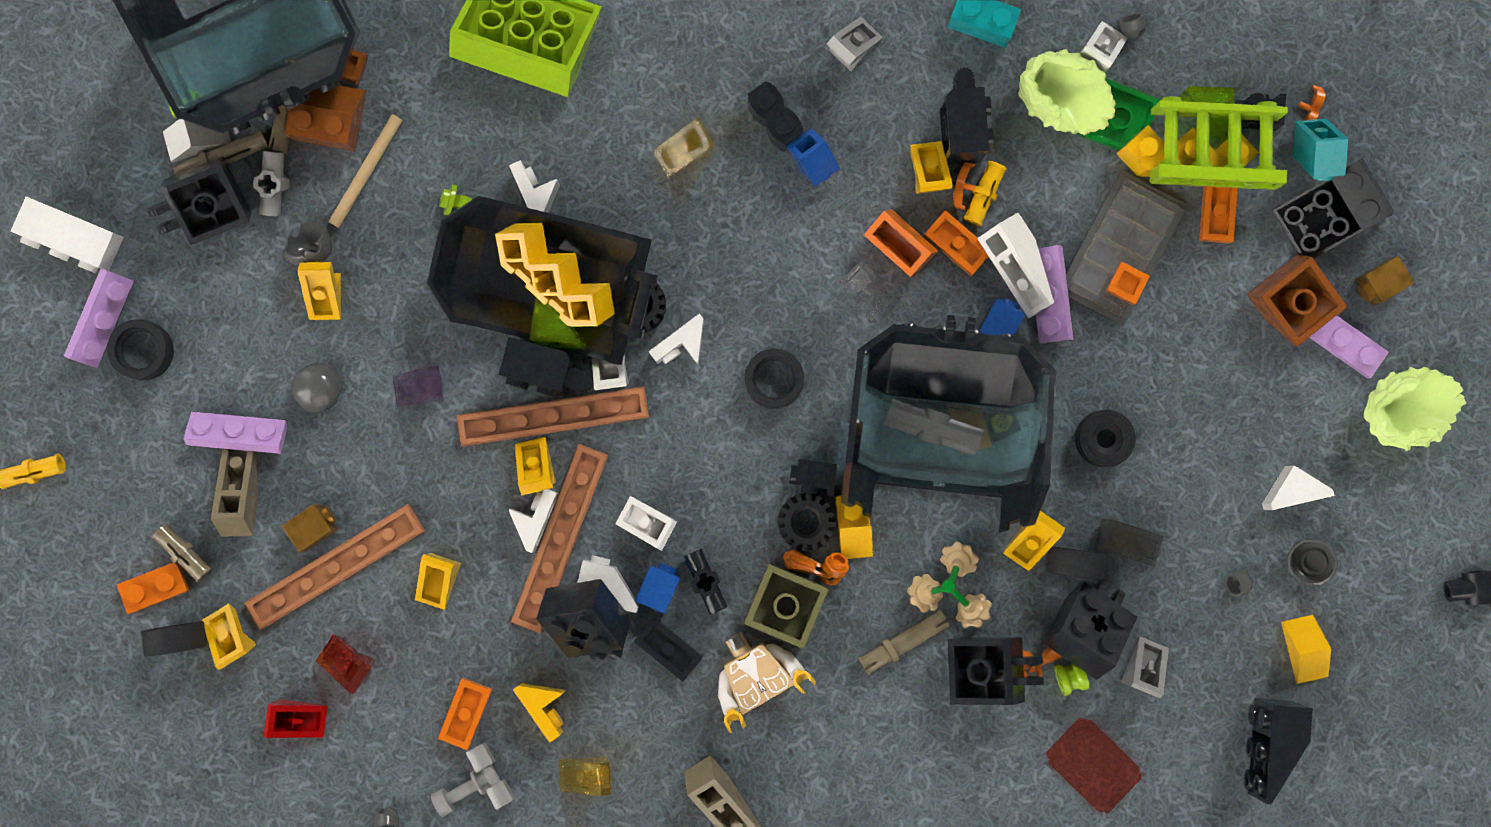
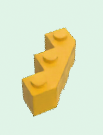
(1147, 151)
(553, 276)

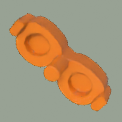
(1316, 104)
(960, 185)

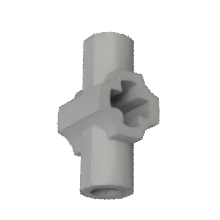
(271, 169)

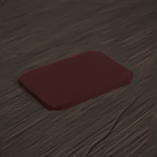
(1093, 765)

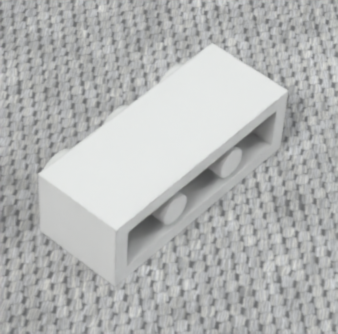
(66, 235)

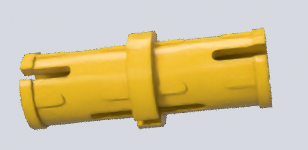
(985, 193)
(32, 471)

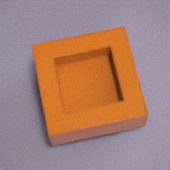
(1127, 283)

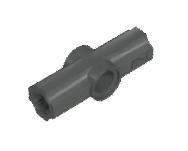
(933, 427)

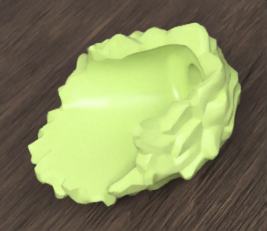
(1067, 92)
(1413, 407)

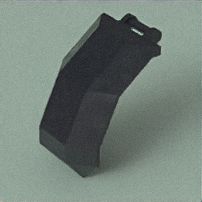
(483, 294)

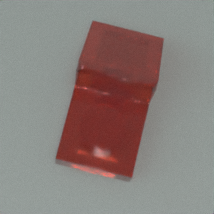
(344, 663)

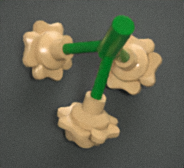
(927, 593)

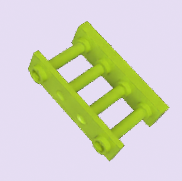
(1202, 172)

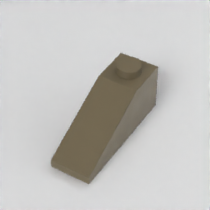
(236, 493)
(717, 795)

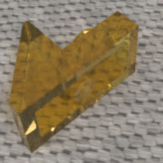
(684, 148)
(585, 775)

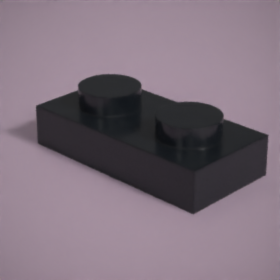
(668, 648)

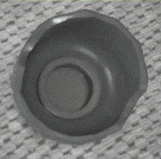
(310, 245)
(317, 387)
(1320, 562)

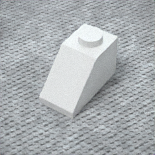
(600, 569)

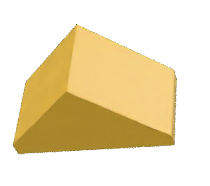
(436, 580)
(1307, 648)

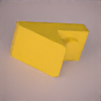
(930, 167)
(320, 290)
(534, 466)
(853, 531)
(1034, 541)
(226, 636)
(535, 701)

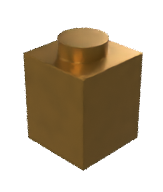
(1384, 281)
(311, 527)

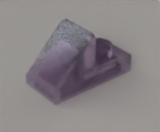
(418, 386)

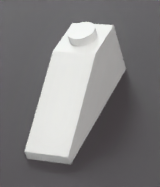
(1019, 263)

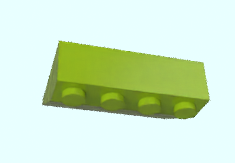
(526, 39)

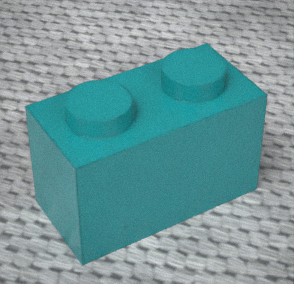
(985, 20)
(1320, 148)

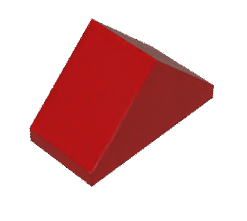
(295, 720)

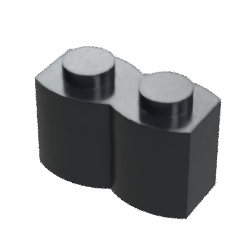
(769, 110)

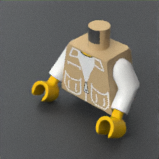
(756, 677)

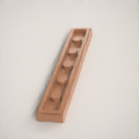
(552, 416)
(560, 534)
(334, 567)

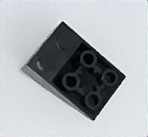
(1334, 211)
(1276, 745)

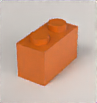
(900, 242)

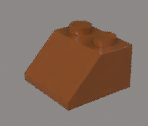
(328, 118)
(1297, 299)

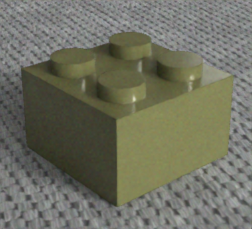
(786, 605)

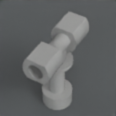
(482, 779)

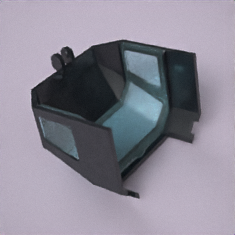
(233, 56)
(977, 380)

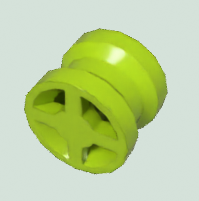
(1071, 678)

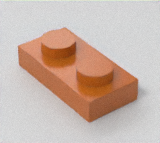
(1218, 214)
(957, 243)
(153, 587)
(465, 713)

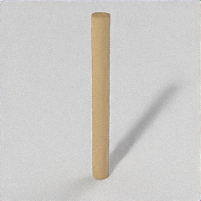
(365, 171)

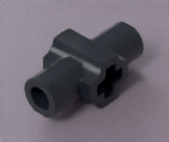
(1473, 588)
(712, 598)

